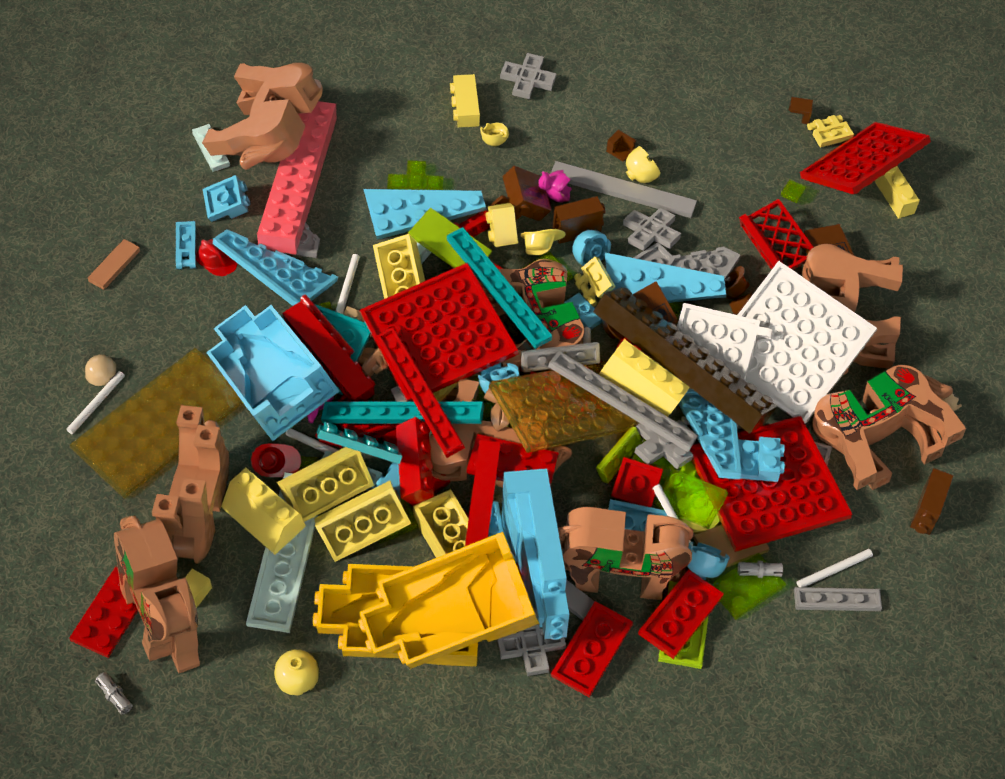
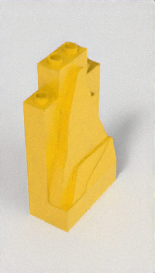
(449, 604)
(341, 606)

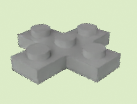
(528, 76)
(651, 229)
(658, 447)
(532, 646)

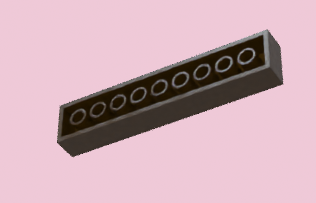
(685, 359)

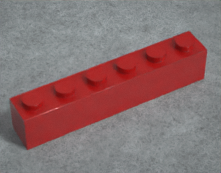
(326, 350)

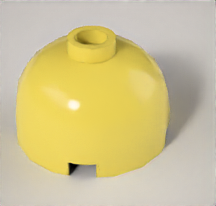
(641, 167)
(296, 672)

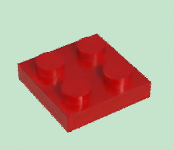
(636, 482)

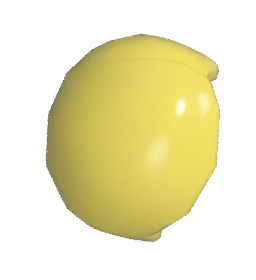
(494, 134)

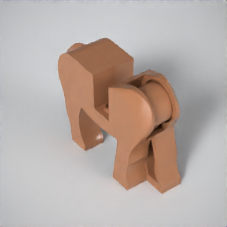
(273, 101)
(841, 277)
(456, 465)
(196, 486)

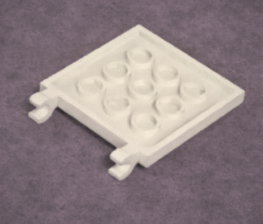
(723, 335)

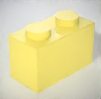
(502, 225)

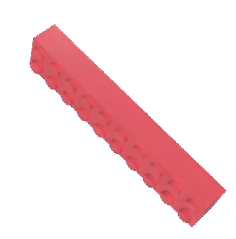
(296, 183)

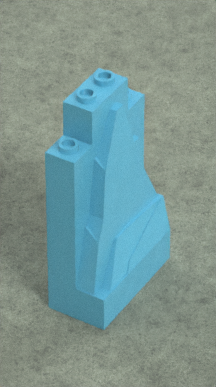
(270, 369)
(536, 547)

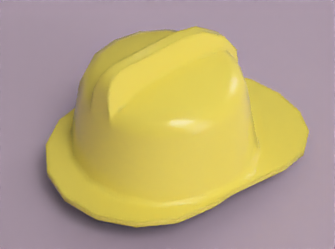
(541, 241)

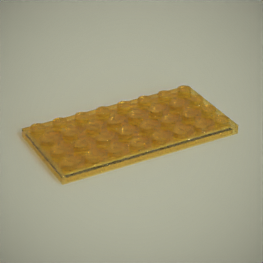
(554, 411)
(143, 430)

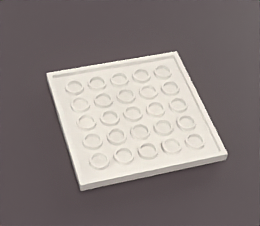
(810, 343)

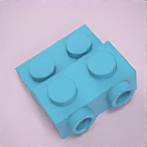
(226, 198)
(761, 459)

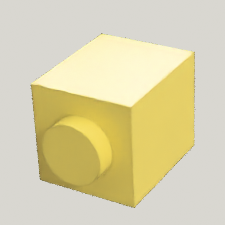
(199, 585)

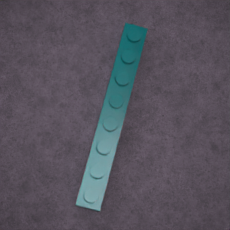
(499, 288)
(397, 412)

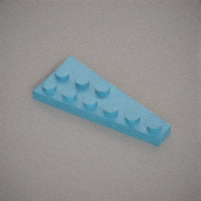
(400, 210)
(275, 269)
(675, 282)
(715, 433)

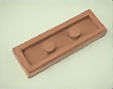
(113, 264)

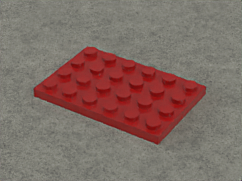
(865, 157)

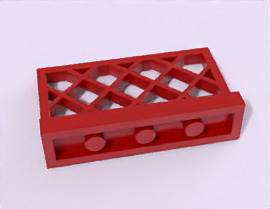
(762, 243)

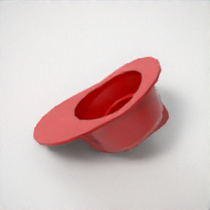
(214, 259)
(275, 460)

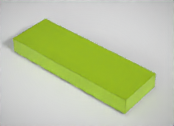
(623, 448)

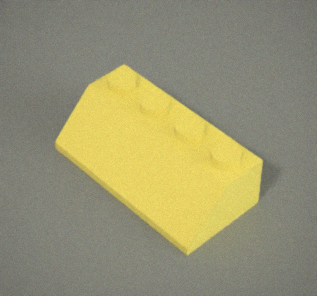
(398, 264)
(644, 378)
(326, 483)
(261, 511)
(362, 521)
(442, 523)

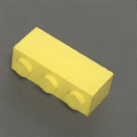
(465, 101)
(898, 192)

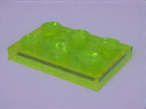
(692, 498)
(746, 592)

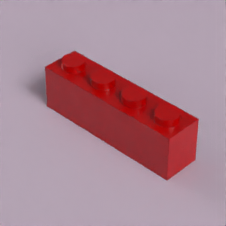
(416, 463)

